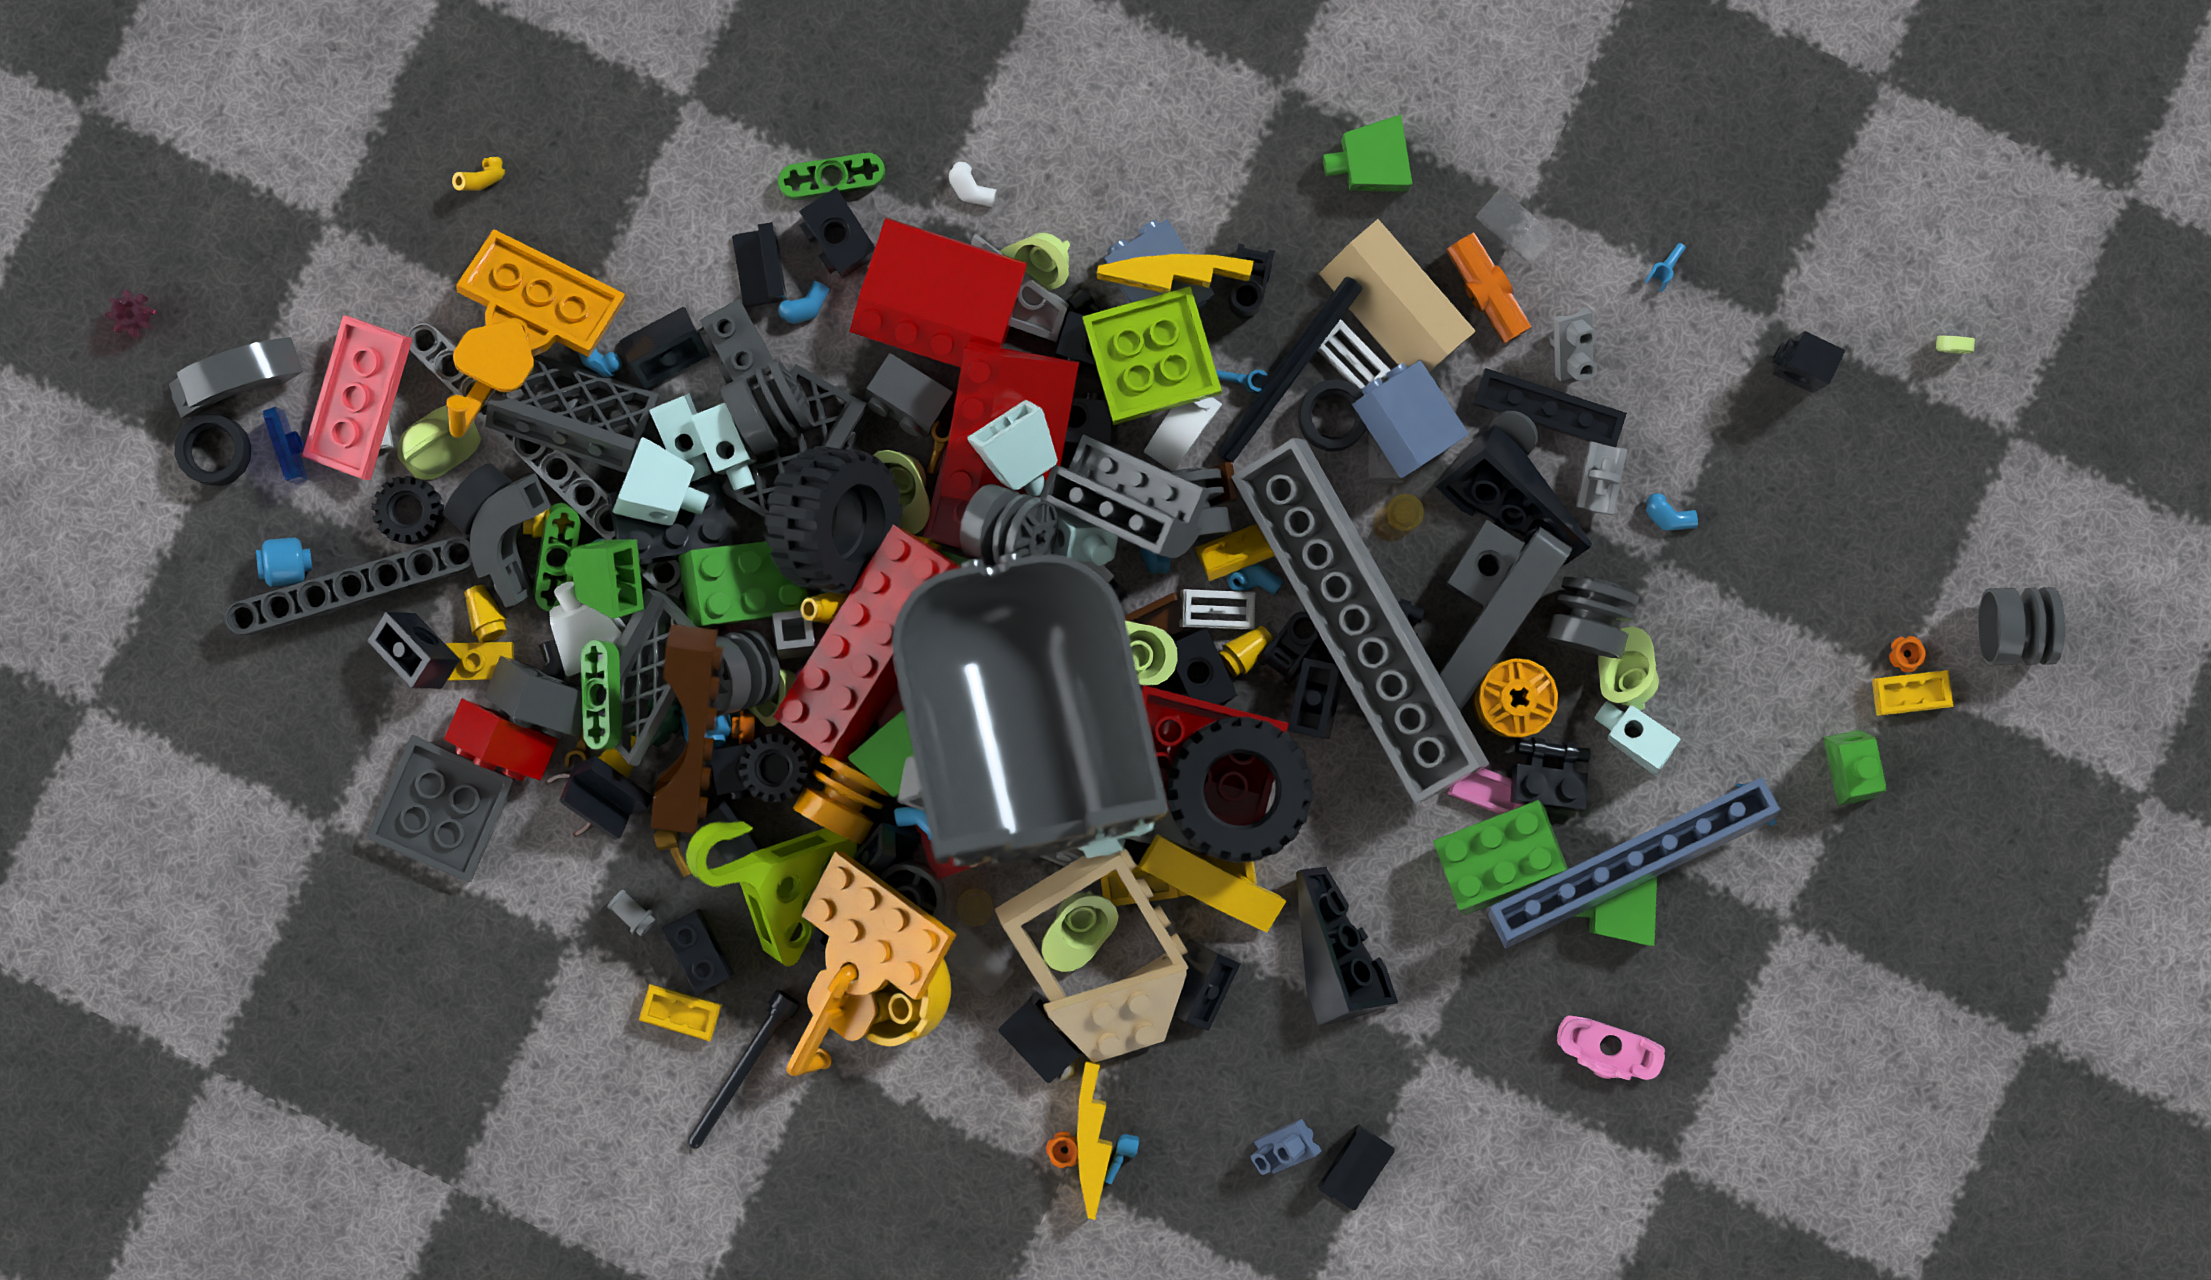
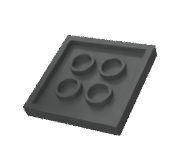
(440, 808)

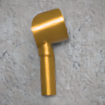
(938, 448)
(581, 749)
(669, 840)

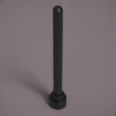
(780, 1009)

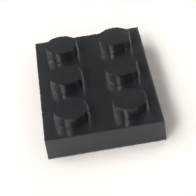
(688, 532)

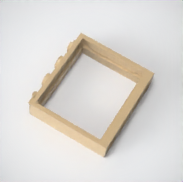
(1066, 883)

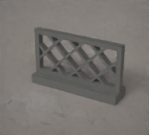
(562, 429)
(842, 435)
(638, 645)

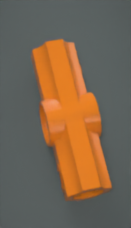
(1489, 288)

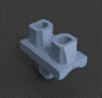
(1284, 1148)

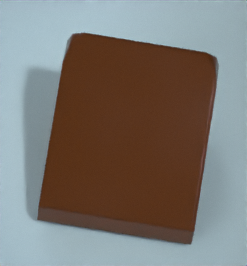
(1226, 482)

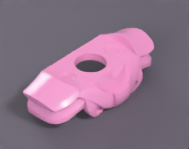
(1636, 1058)

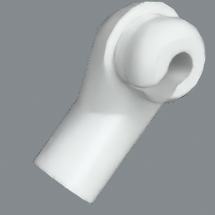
(966, 187)

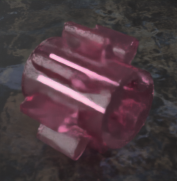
(141, 312)

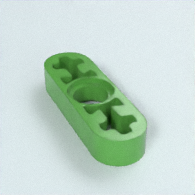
(820, 165)
(550, 528)
(612, 705)

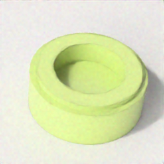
(1955, 344)

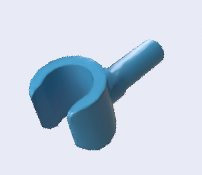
(1664, 270)
(1243, 379)
(1126, 1146)

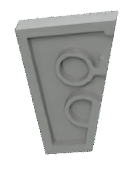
(1037, 307)

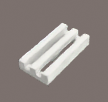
(1361, 347)
(1186, 609)

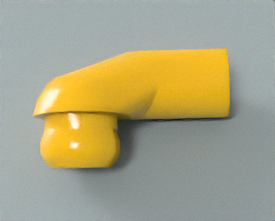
(480, 180)

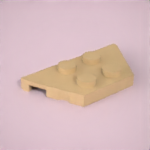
(1120, 1014)

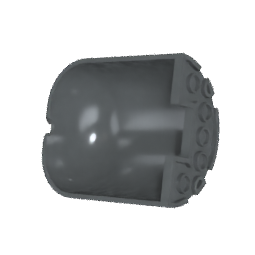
(1024, 710)

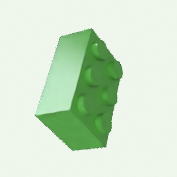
(735, 585)
(1500, 857)

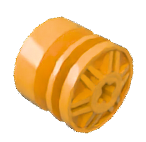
(1492, 698)
(841, 800)

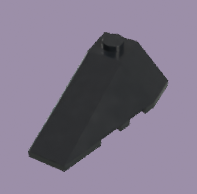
(1507, 487)
(1337, 966)

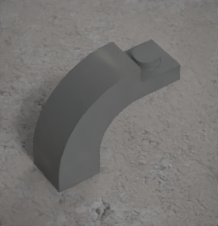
(234, 372)
(495, 534)

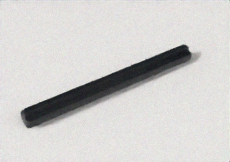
(1289, 369)

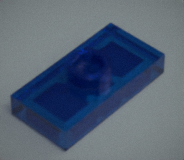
(286, 445)

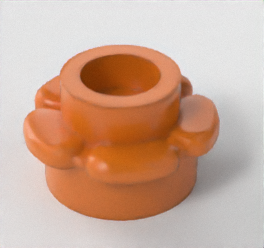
(1916, 650)
(743, 727)
(1054, 1151)

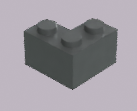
(535, 698)

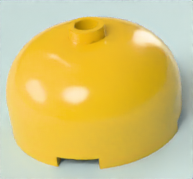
(905, 1019)

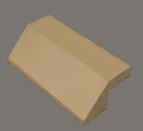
(1398, 299)

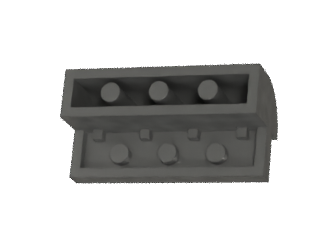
(1128, 498)

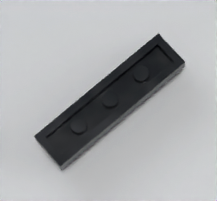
(1550, 408)

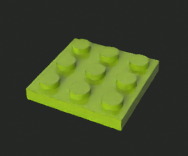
(1152, 355)

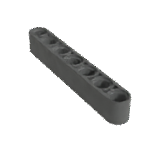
(336, 583)
(1502, 615)

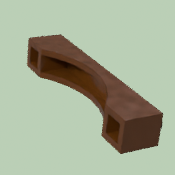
(689, 671)

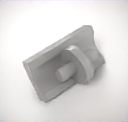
(1573, 345)
(1601, 478)

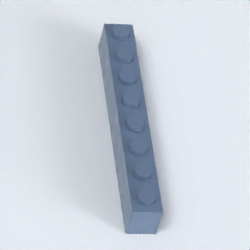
(1633, 862)

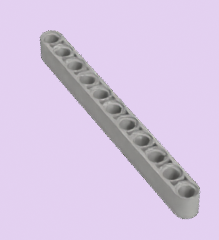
(541, 461)

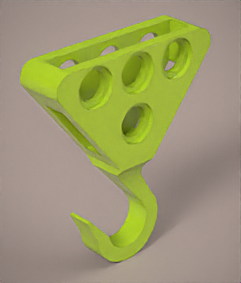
(773, 880)

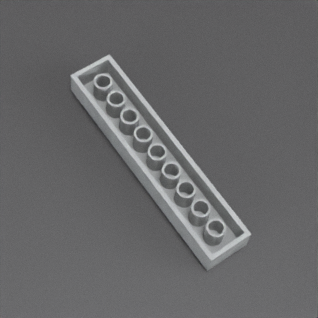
(1359, 620)

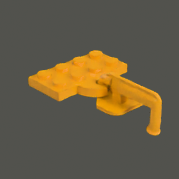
(528, 309)
(883, 939)

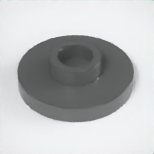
(1518, 428)

